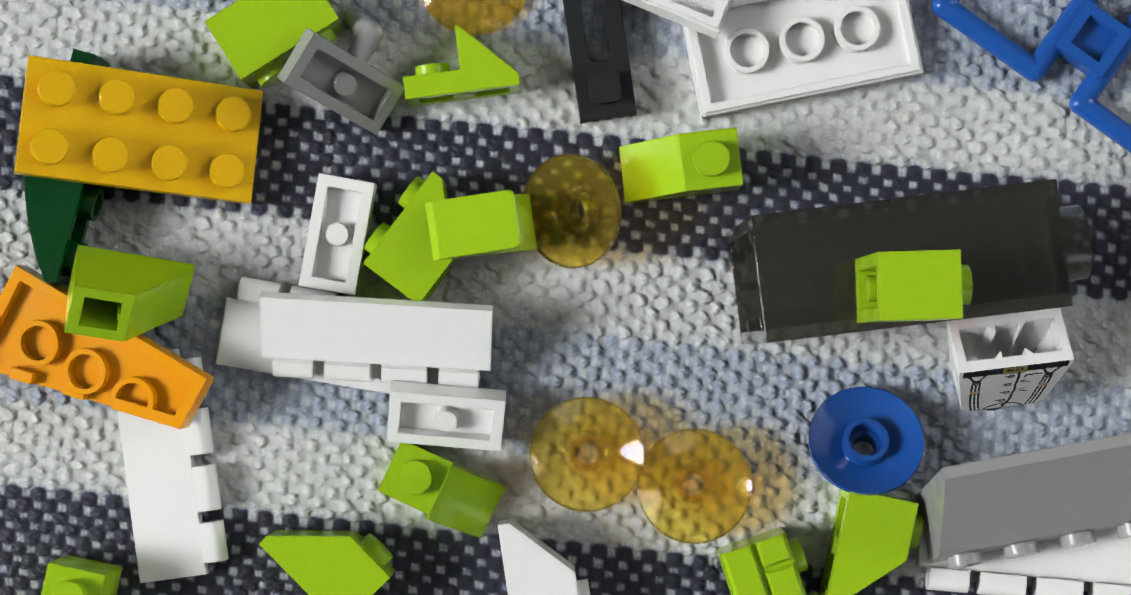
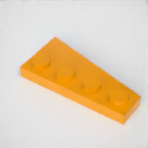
(126, 375)

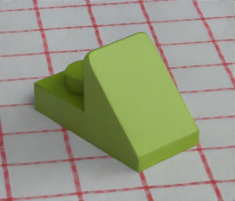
(479, 76)
(481, 225)
(441, 489)

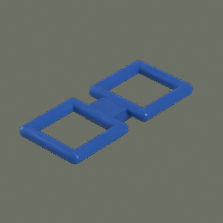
(1080, 36)

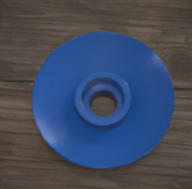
(869, 417)

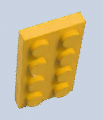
(138, 131)

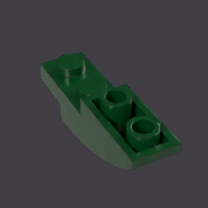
(62, 211)

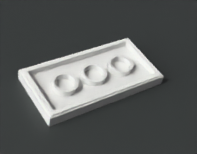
(800, 51)

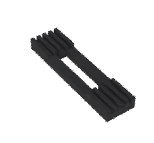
(604, 86)

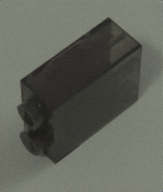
(799, 265)

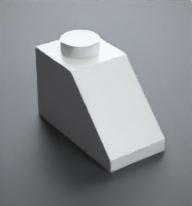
(534, 566)

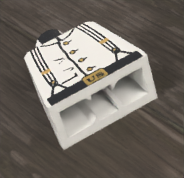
(1000, 359)

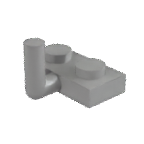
(343, 77)

